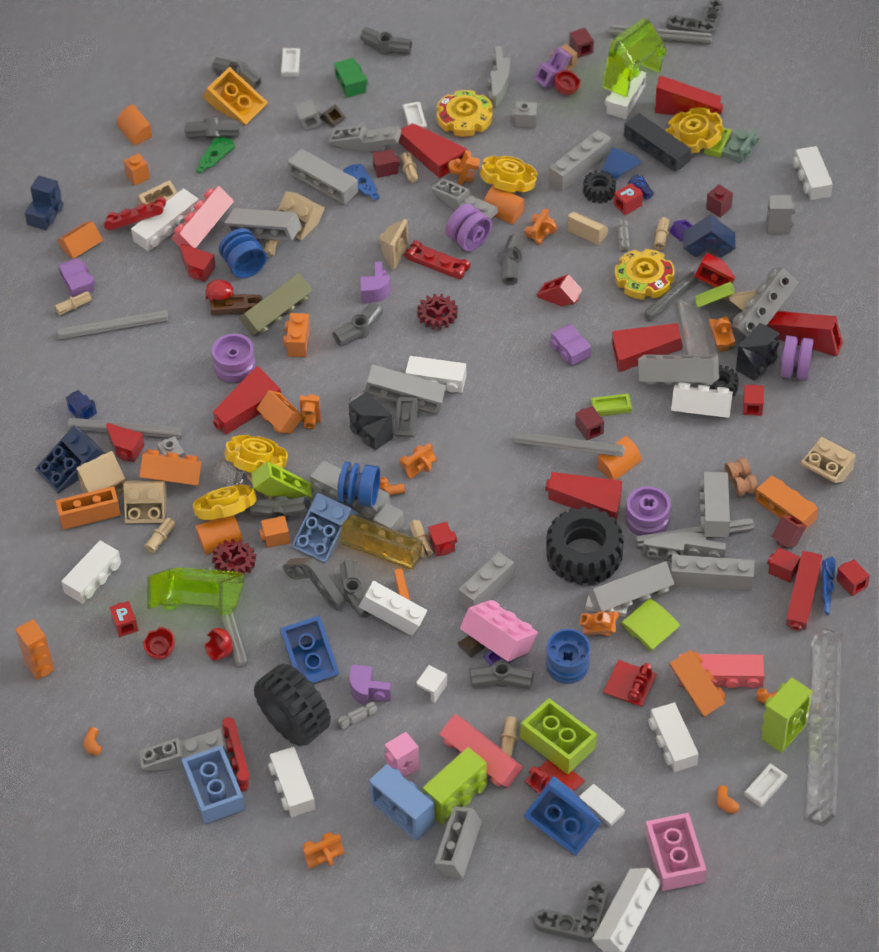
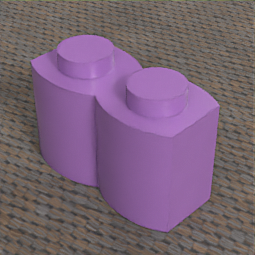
(76, 277)
(570, 344)

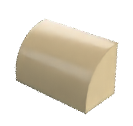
(164, 190)
(586, 228)

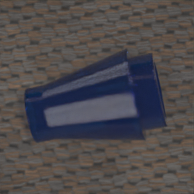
(640, 182)

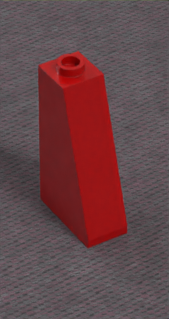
(679, 97)
(430, 149)
(821, 328)
(652, 340)
(243, 401)
(585, 491)
(804, 590)

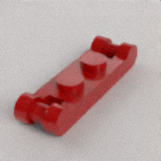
(134, 215)
(437, 260)
(234, 746)

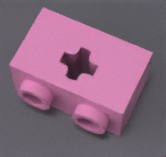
(402, 754)

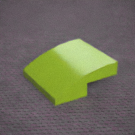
(715, 294)
(650, 624)

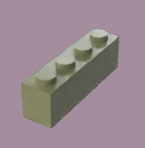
(275, 304)

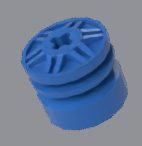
(242, 253)
(354, 484)
(567, 656)

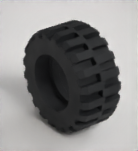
(579, 566)
(292, 704)

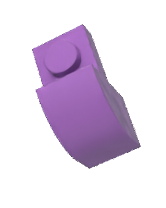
(547, 71)
(375, 287)
(364, 688)

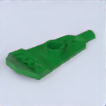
(219, 147)

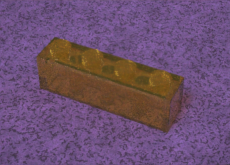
(381, 542)

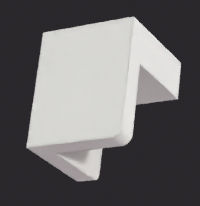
(433, 682)

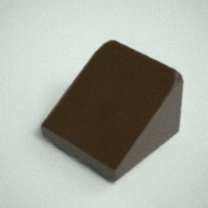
(332, 116)
(471, 645)

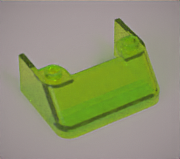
(628, 50)
(195, 587)

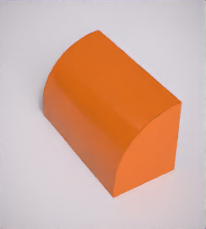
(134, 125)
(508, 205)
(80, 239)
(616, 466)
(216, 532)

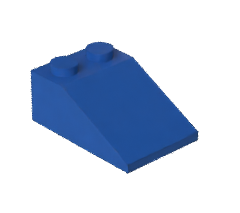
(309, 649)
(563, 816)

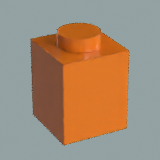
(136, 169)
(274, 532)

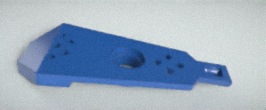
(359, 172)
(828, 575)

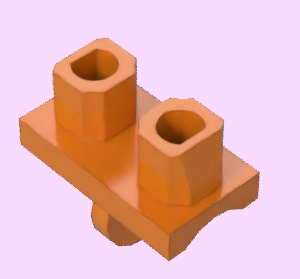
(462, 167)
(541, 227)
(722, 333)
(311, 410)
(419, 461)
(599, 623)
(323, 851)

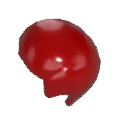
(566, 82)
(218, 290)
(159, 643)
(219, 644)

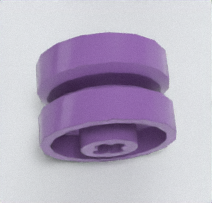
(468, 227)
(233, 357)
(795, 357)
(648, 511)

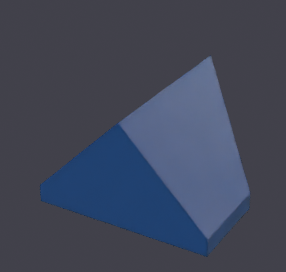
(619, 162)

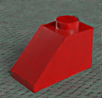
(197, 262)
(714, 271)
(560, 291)
(125, 442)

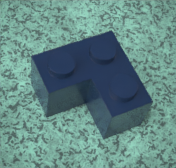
(45, 203)
(709, 234)

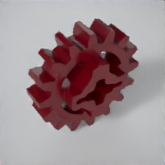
(437, 311)
(234, 557)

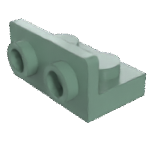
(740, 145)

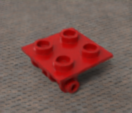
(630, 682)
(541, 775)

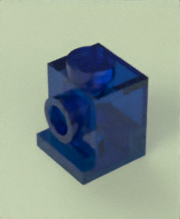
(81, 405)

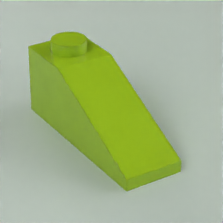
(279, 482)

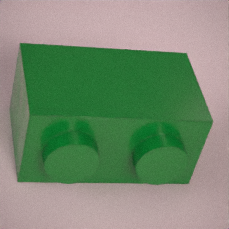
(350, 77)

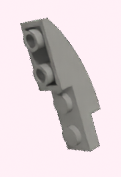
(499, 77)
(361, 139)
(457, 195)
(682, 544)
(170, 753)

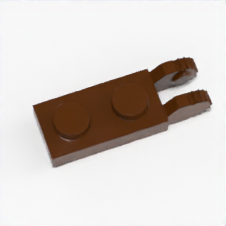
(234, 304)

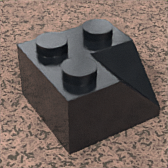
(757, 351)
(370, 421)

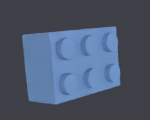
(213, 784)
(402, 802)

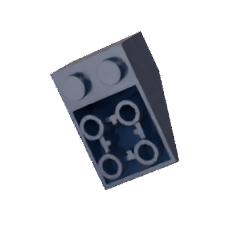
(61, 463)

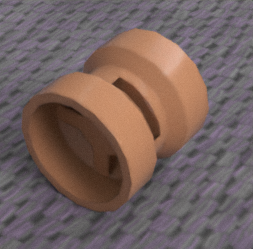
(738, 469)
(745, 486)

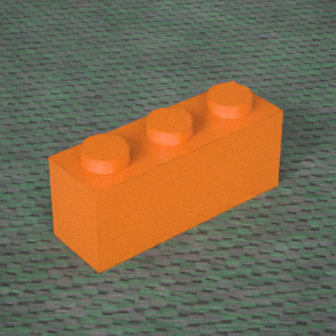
(170, 467)
(784, 501)
(88, 507)
(35, 649)
(698, 682)

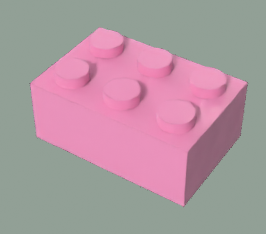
(499, 630)
(675, 851)

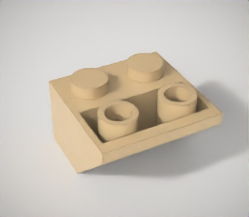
(306, 210)
(829, 460)
(101, 474)
(145, 501)

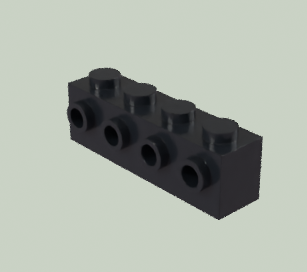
(657, 142)

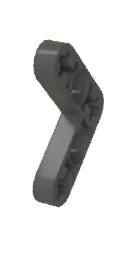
(703, 24)
(310, 569)
(578, 924)

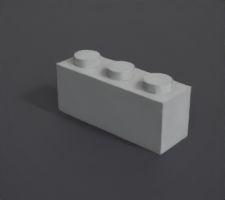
(486, 581)
(458, 842)

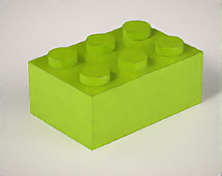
(786, 714)
(558, 736)
(457, 784)

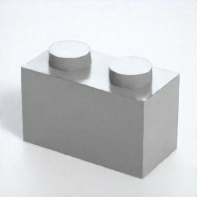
(780, 214)

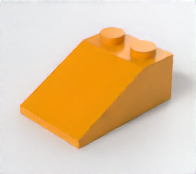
(234, 97)

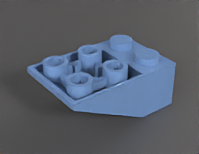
(321, 528)

